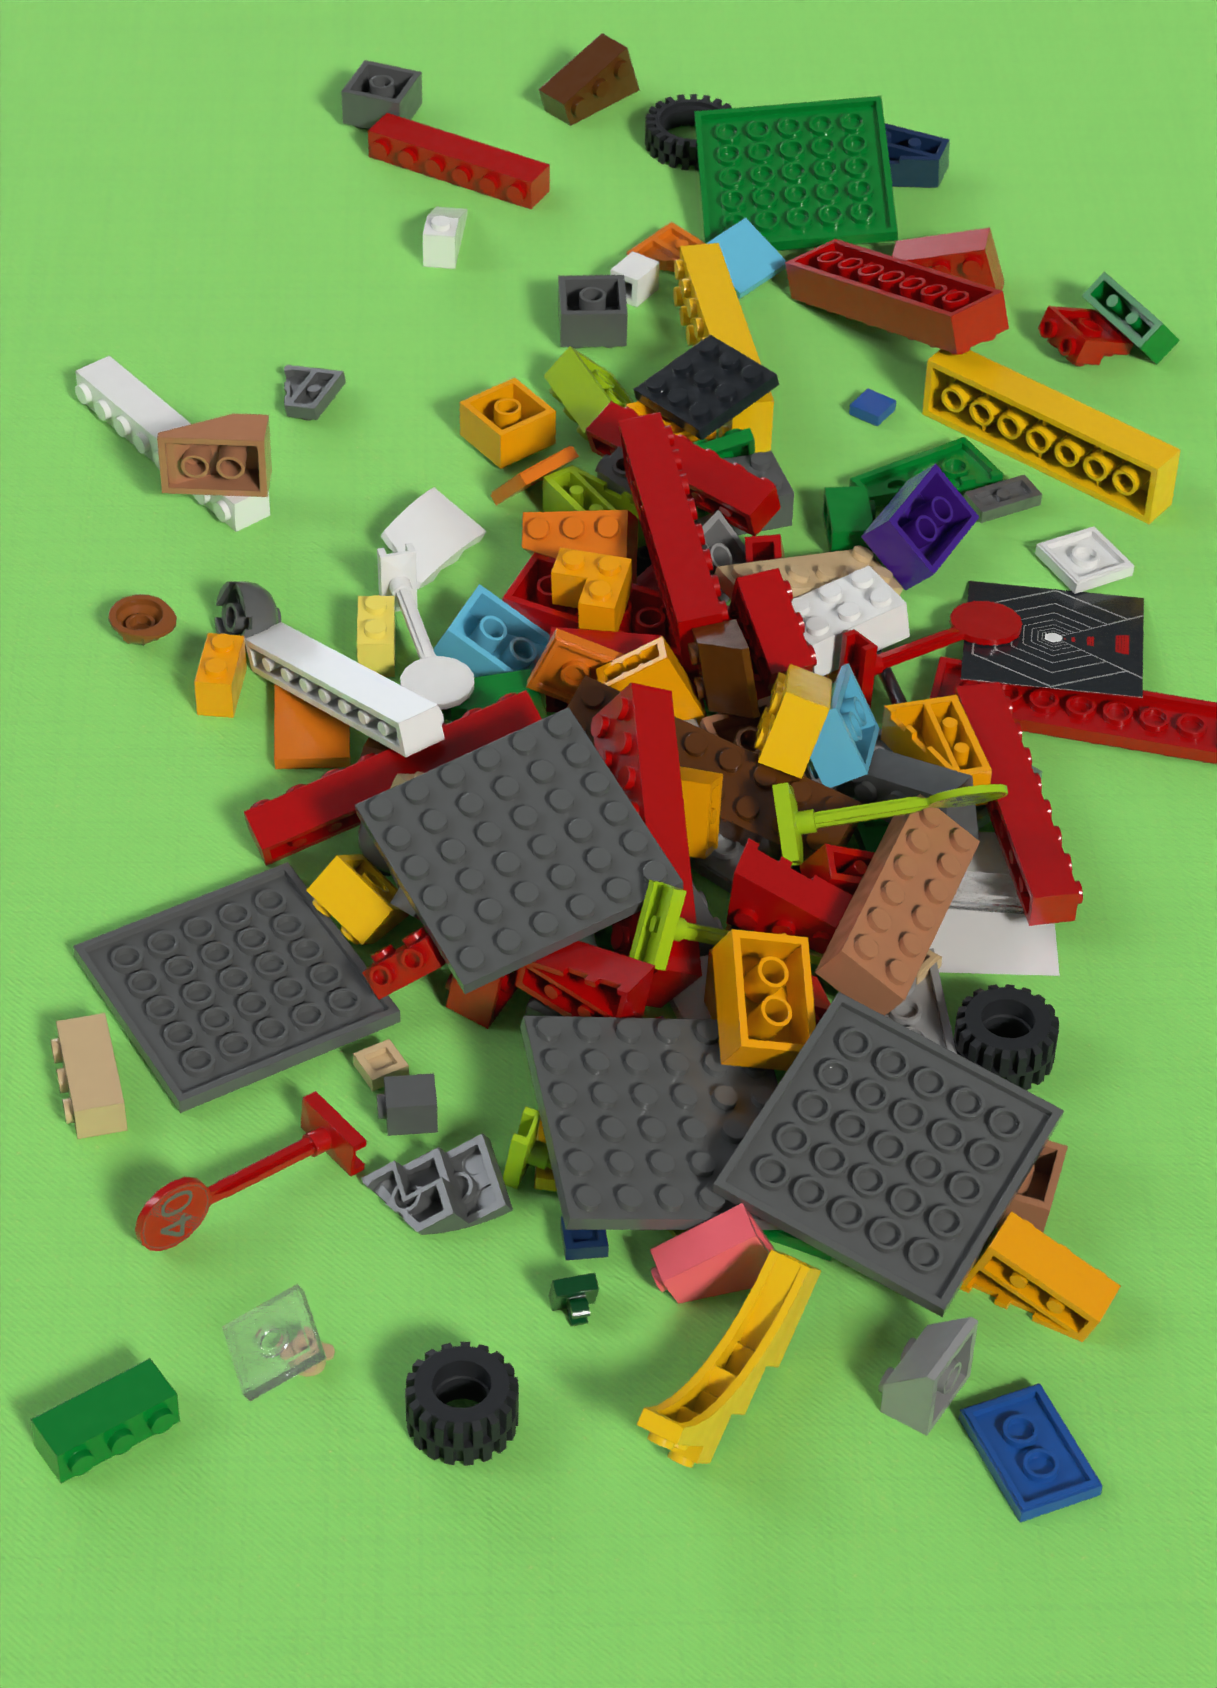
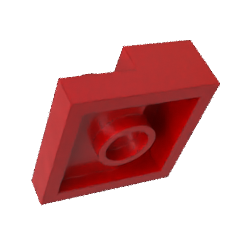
(1082, 335)
(402, 966)

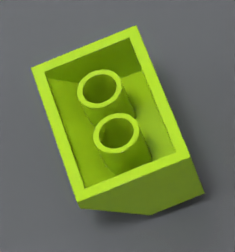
(583, 388)

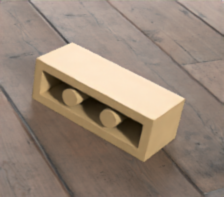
(89, 1076)

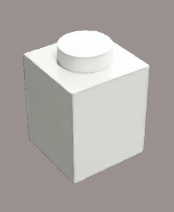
(640, 277)

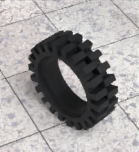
(671, 115)

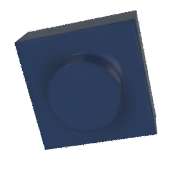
(583, 1243)

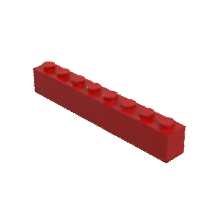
(327, 805)
(1022, 817)

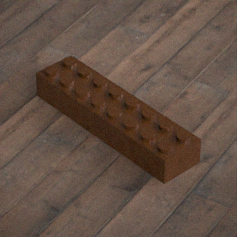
(746, 786)

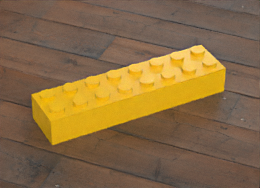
(712, 308)
(1052, 433)

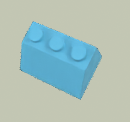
(847, 734)

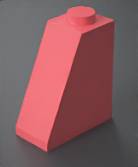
(712, 1257)

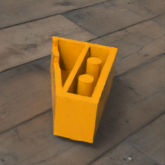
(937, 734)
(1043, 1278)

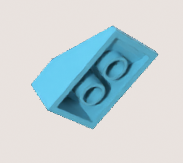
(492, 637)

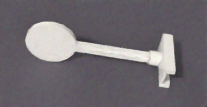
(432, 676)

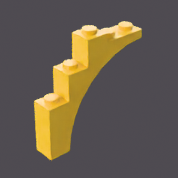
(724, 1385)

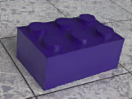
(920, 527)

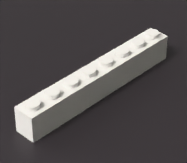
(139, 418)
(345, 689)

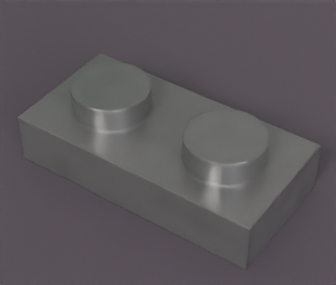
(1003, 498)

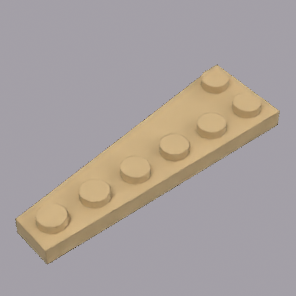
(809, 571)

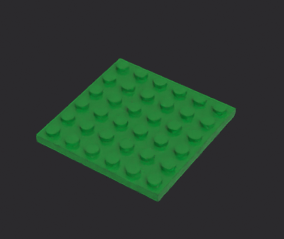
(798, 172)

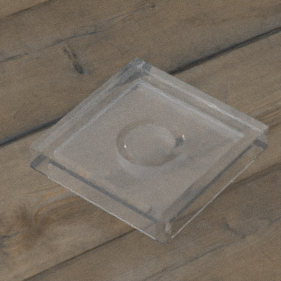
(273, 1342)

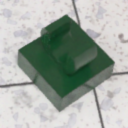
(575, 1295)

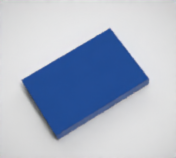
(1030, 1452)

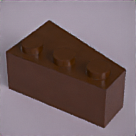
(590, 81)

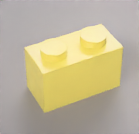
(376, 634)

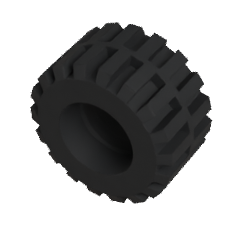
(1008, 1033)
(468, 1431)

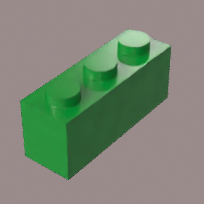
(1130, 318)
(105, 1420)

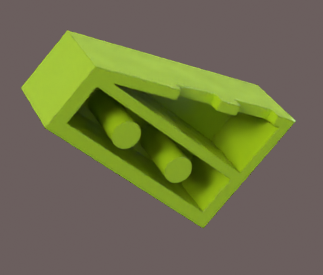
(580, 491)

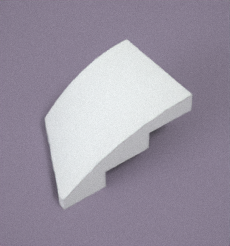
(437, 532)

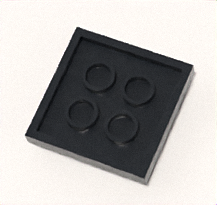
(706, 387)

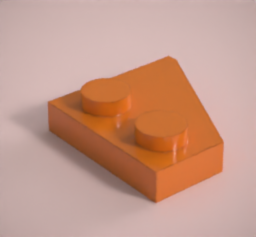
(665, 245)

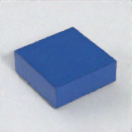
(872, 407)

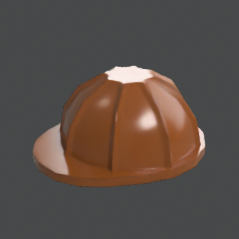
(142, 618)

